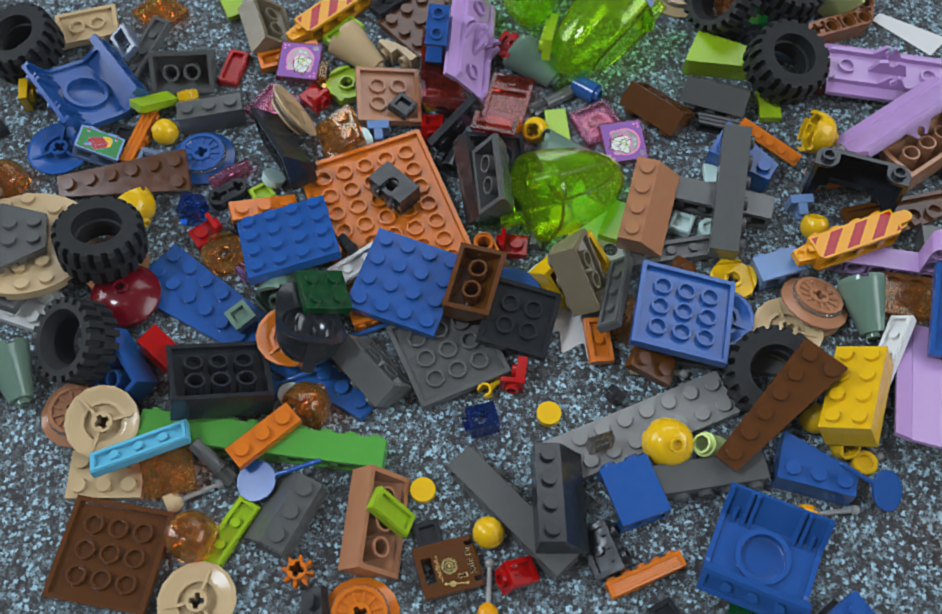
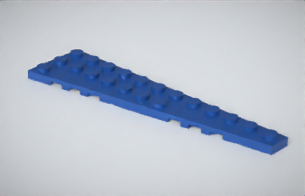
(201, 298)

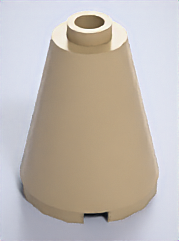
(355, 47)

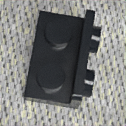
(606, 551)

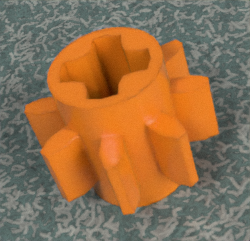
(293, 566)

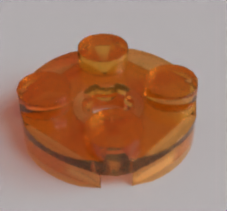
(218, 264)

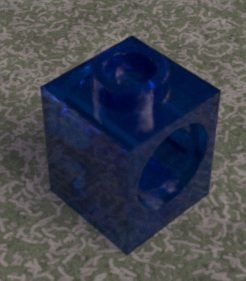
(192, 209)
(486, 411)

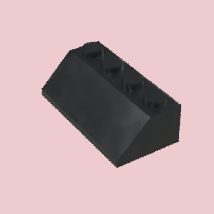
(285, 149)
(558, 500)

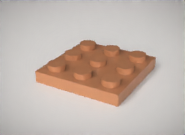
(378, 87)

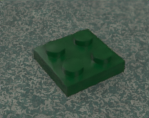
(323, 292)

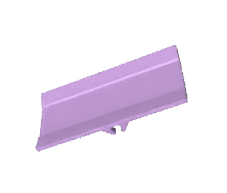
(471, 45)
(876, 73)
(896, 120)
(919, 393)

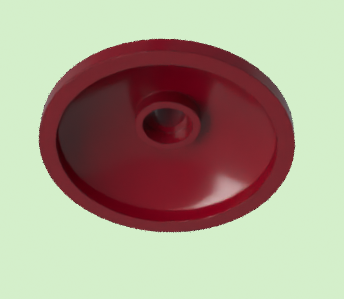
(135, 301)

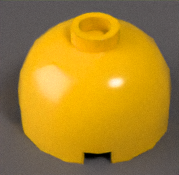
(817, 132)
(143, 201)
(667, 441)

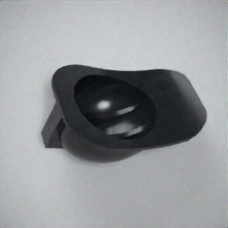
(302, 336)

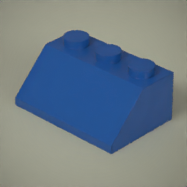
(130, 369)

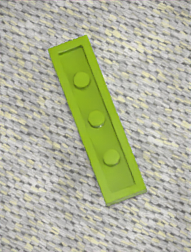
(548, 36)

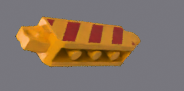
(324, 17)
(852, 239)

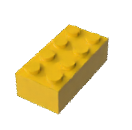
(858, 398)

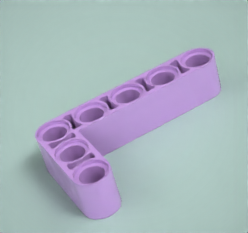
(897, 261)

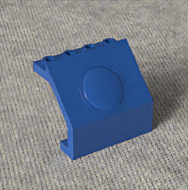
(89, 89)
(764, 553)

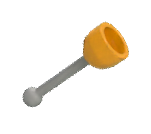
(854, 510)
(488, 607)

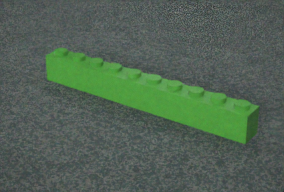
(302, 445)

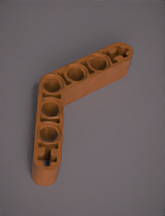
(846, 24)

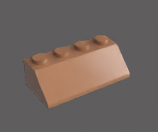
(920, 155)
(648, 208)
(367, 543)

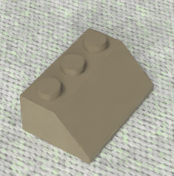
(264, 24)
(578, 273)

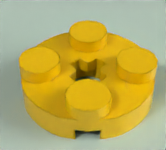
(745, 275)

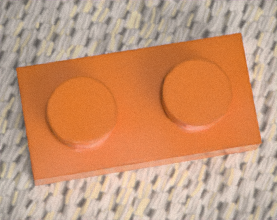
(598, 345)

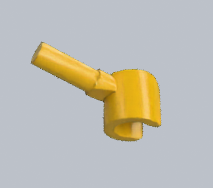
(491, 387)

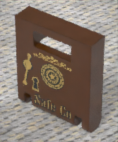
(453, 567)

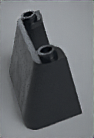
(881, 178)

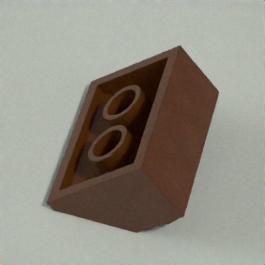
(656, 108)
(473, 282)

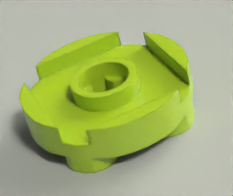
(336, 85)

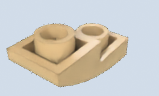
(396, 53)

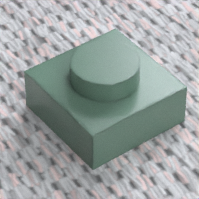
(240, 316)

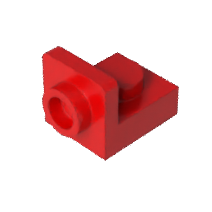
(507, 40)
(316, 98)
(430, 124)
(201, 233)
(513, 244)
(516, 382)
(516, 574)

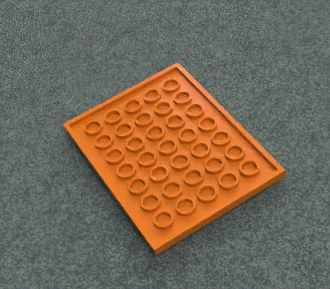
(360, 214)

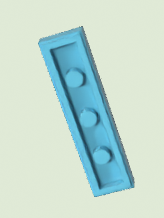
(139, 448)

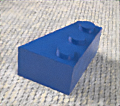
(762, 168)
(811, 472)

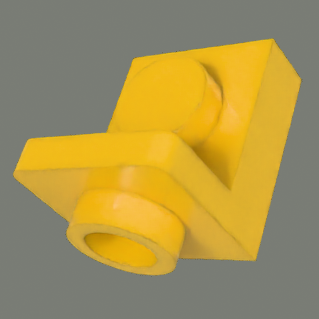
(27, 94)

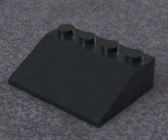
(463, 149)
(218, 381)

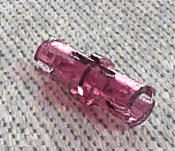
(229, 173)

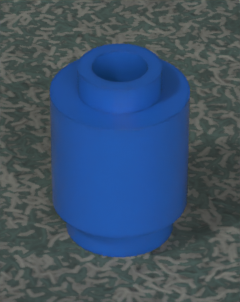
(586, 89)

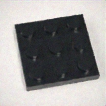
(520, 319)

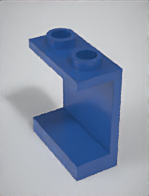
(436, 34)
(634, 492)

